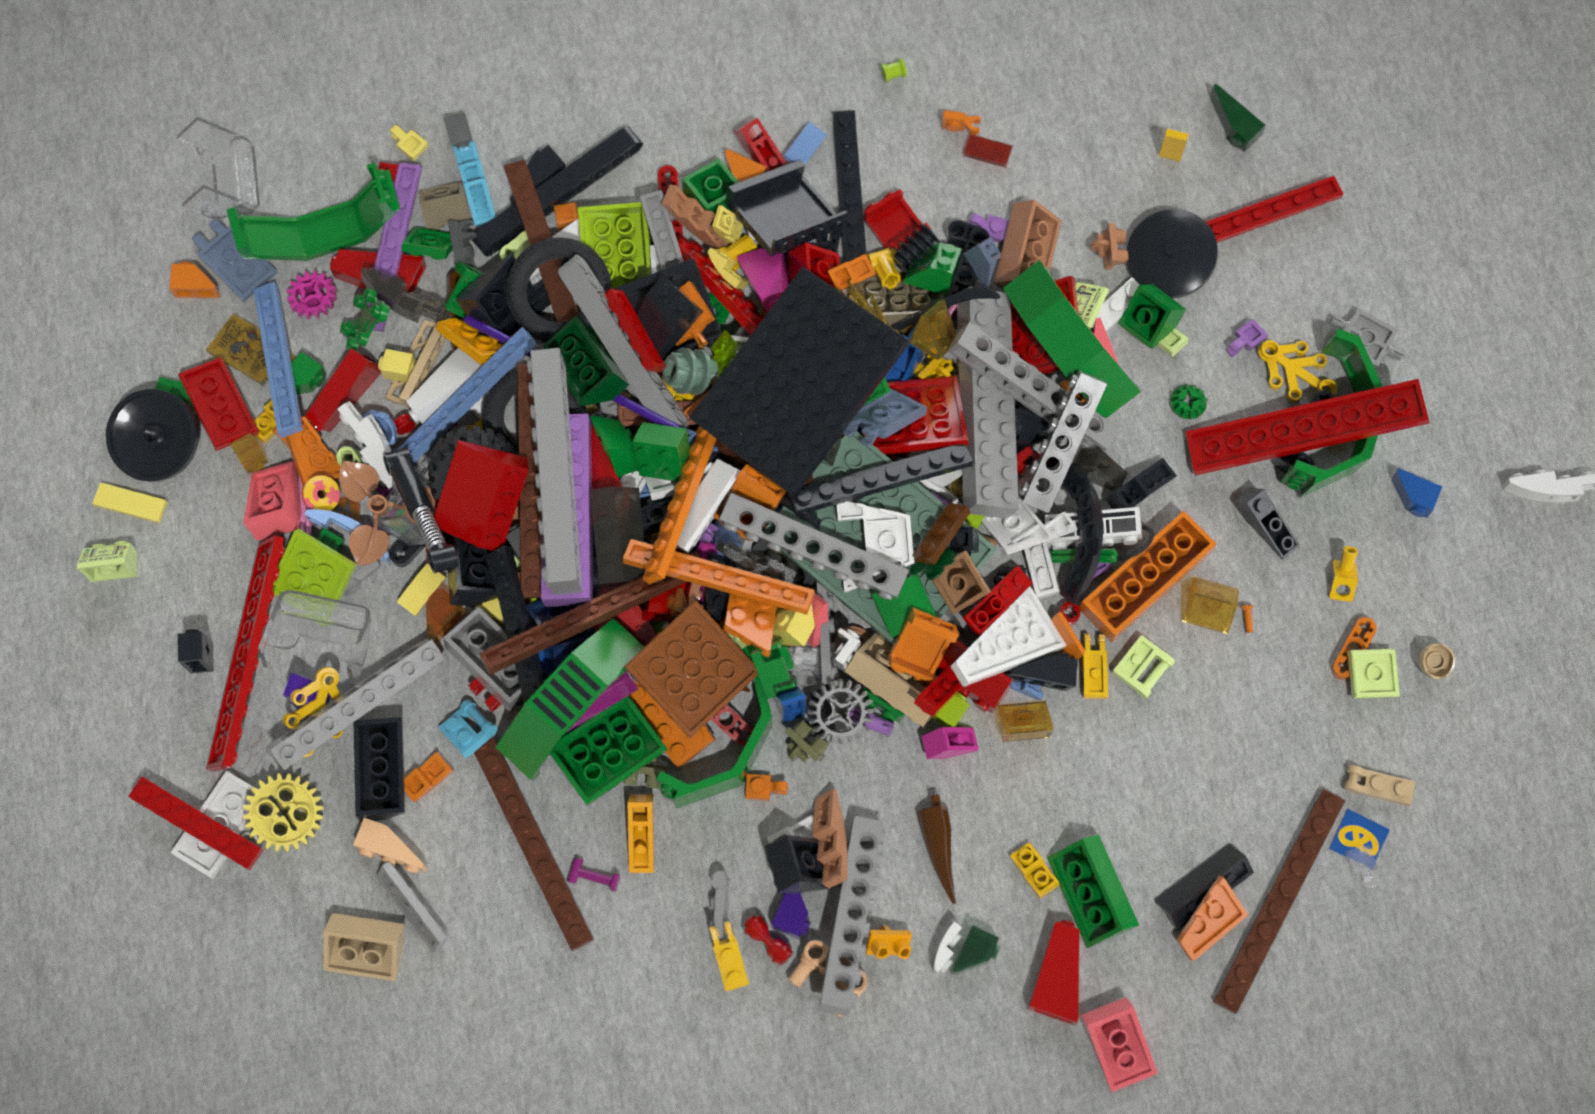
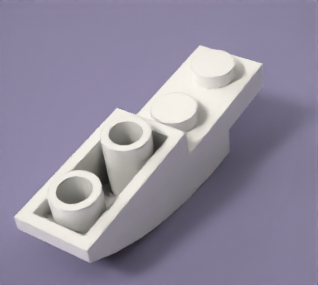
(370, 433)
(1545, 486)

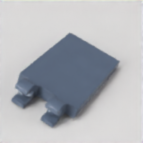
(228, 264)
(885, 416)

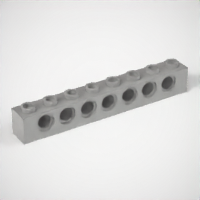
(1021, 386)
(738, 506)
(354, 703)
(831, 998)

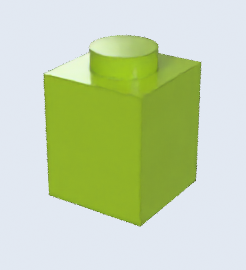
(952, 712)

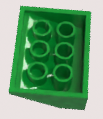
(607, 750)

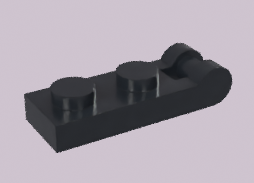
(715, 600)

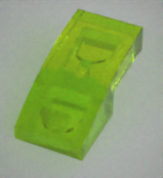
(724, 351)

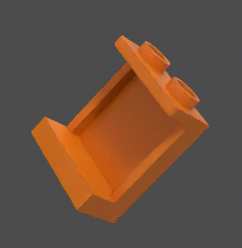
(755, 488)
(921, 645)

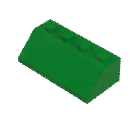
(1093, 891)

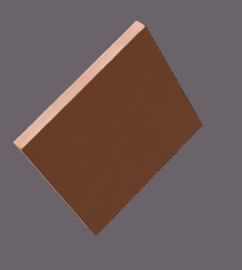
(692, 669)

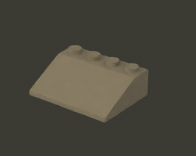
(898, 301)

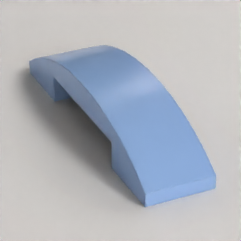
(324, 518)

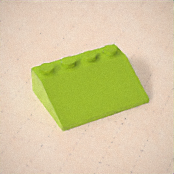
(619, 237)

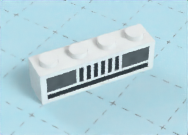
(1118, 527)

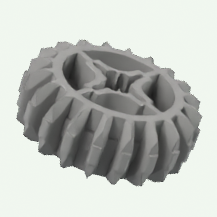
(828, 694)

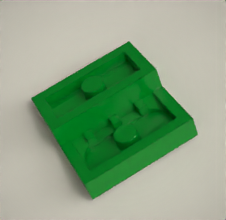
(897, 610)

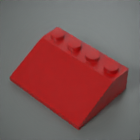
(481, 494)

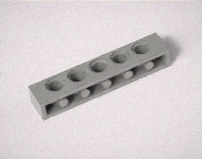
(1044, 497)

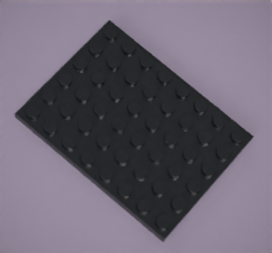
(799, 380)

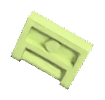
(1136, 662)

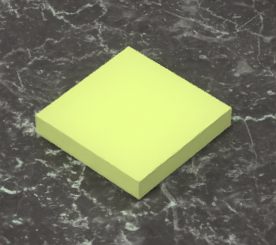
(1373, 673)

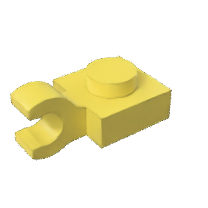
(410, 144)

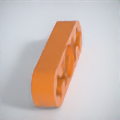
(1356, 630)

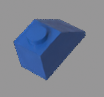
(1416, 492)

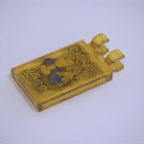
(241, 348)

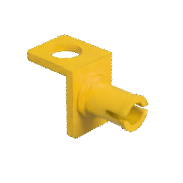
(1345, 574)

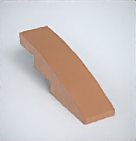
(692, 216)
(832, 845)

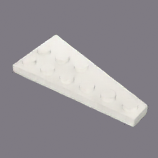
(1012, 640)

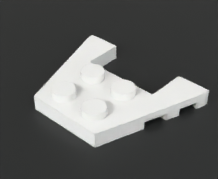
(1024, 528)
(885, 534)

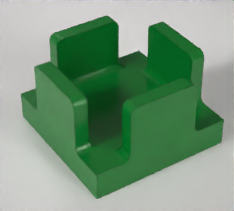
(774, 669)

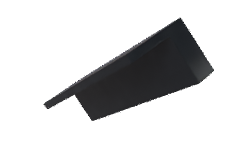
(1187, 894)

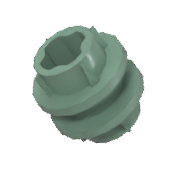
(690, 371)

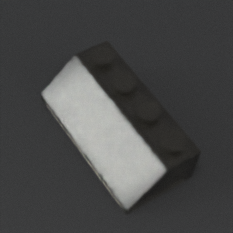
(616, 522)

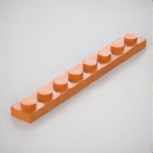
(679, 507)
(726, 578)

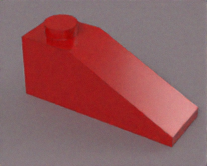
(759, 145)

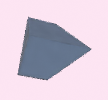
(984, 260)

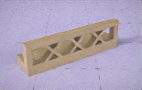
(423, 365)

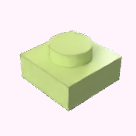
(1173, 342)

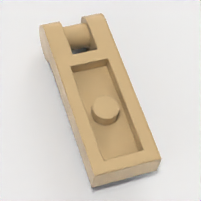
(1380, 786)

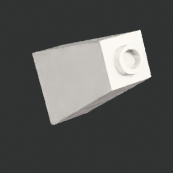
(442, 385)

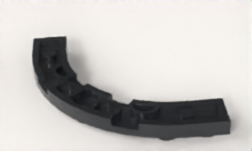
(1091, 524)

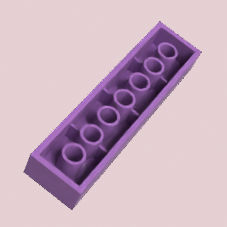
(582, 465)

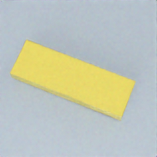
(130, 503)

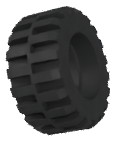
(441, 455)

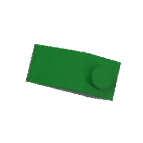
(307, 374)

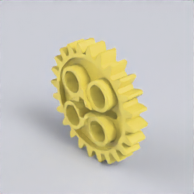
(263, 825)

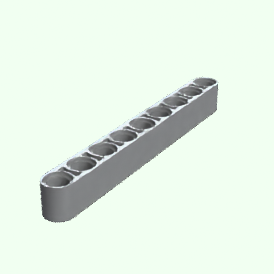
(593, 303)

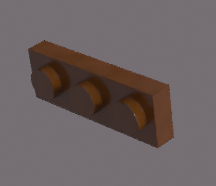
(941, 533)

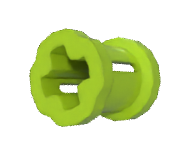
(893, 70)

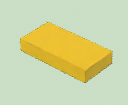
(1173, 145)

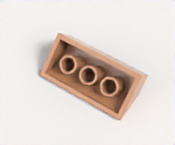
(1029, 238)

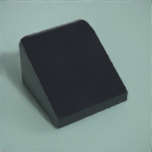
(965, 540)

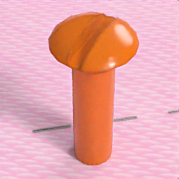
(1248, 617)

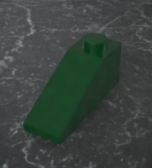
(1237, 121)

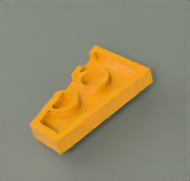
(468, 339)

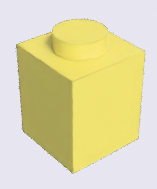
(396, 365)

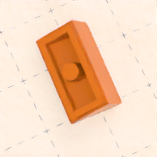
(1074, 647)

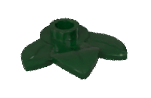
(934, 571)

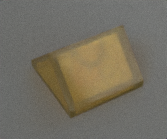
(934, 331)
(1211, 605)
(1025, 721)

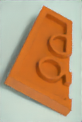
(311, 455)
(1212, 919)

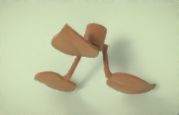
(365, 542)

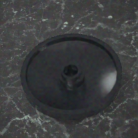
(1172, 252)
(152, 435)

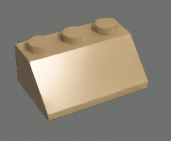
(363, 947)

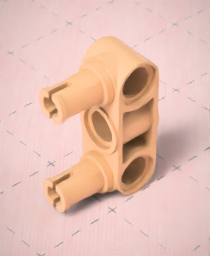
(808, 964)

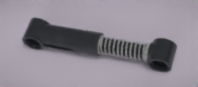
(400, 467)

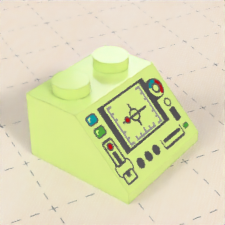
(1090, 301)
(108, 562)

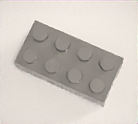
(474, 636)

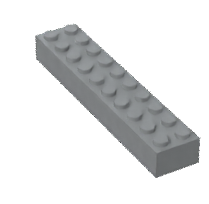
(989, 416)
(555, 471)

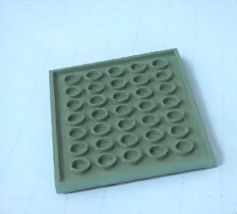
(906, 499)

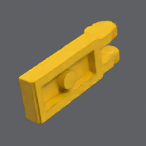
(1095, 669)
(729, 959)

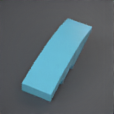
(475, 184)

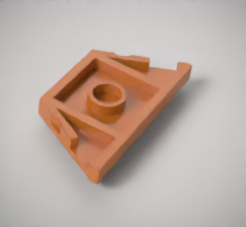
(750, 621)

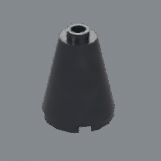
(1030, 427)

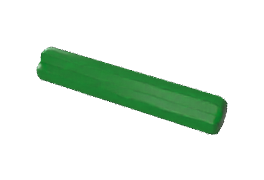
(1068, 555)

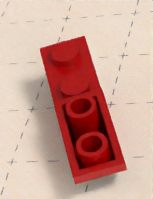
(995, 603)

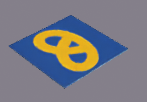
(1357, 832)

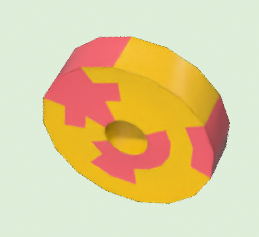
(330, 490)

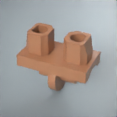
(1106, 246)

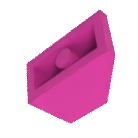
(949, 742)

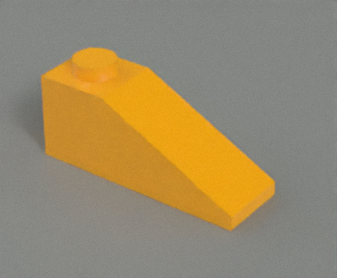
(641, 833)

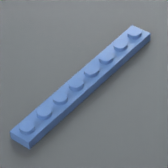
(277, 360)
(469, 394)

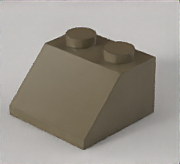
(444, 204)

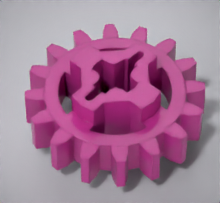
(311, 292)

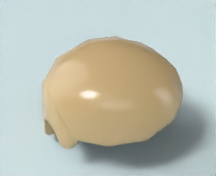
(1436, 661)

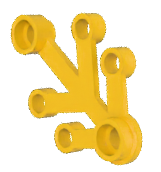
(1294, 368)
(319, 702)

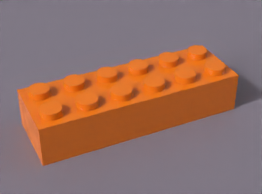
(1147, 576)

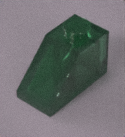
(976, 950)

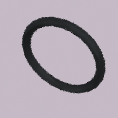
(1141, 549)

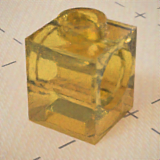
(249, 453)

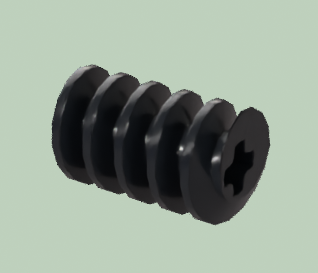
(913, 247)

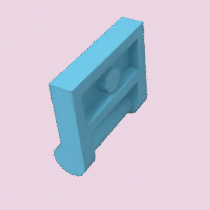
(462, 735)

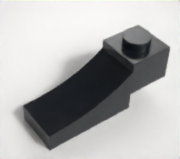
(1142, 486)

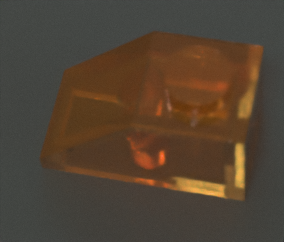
(441, 615)

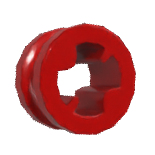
(404, 424)
(1075, 609)

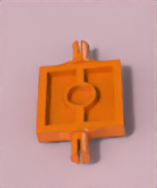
(701, 322)

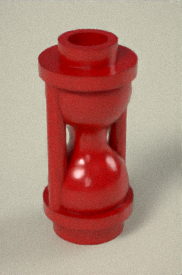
(775, 947)

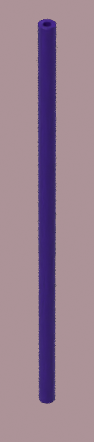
(620, 399)

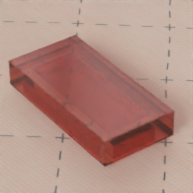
(988, 150)

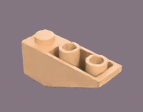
(382, 842)

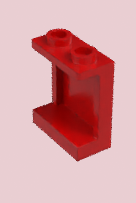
(891, 219)

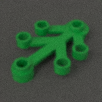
(362, 327)

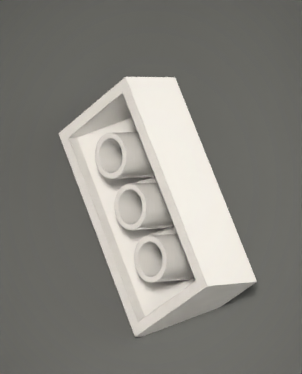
(708, 499)

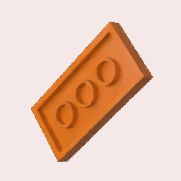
(678, 745)

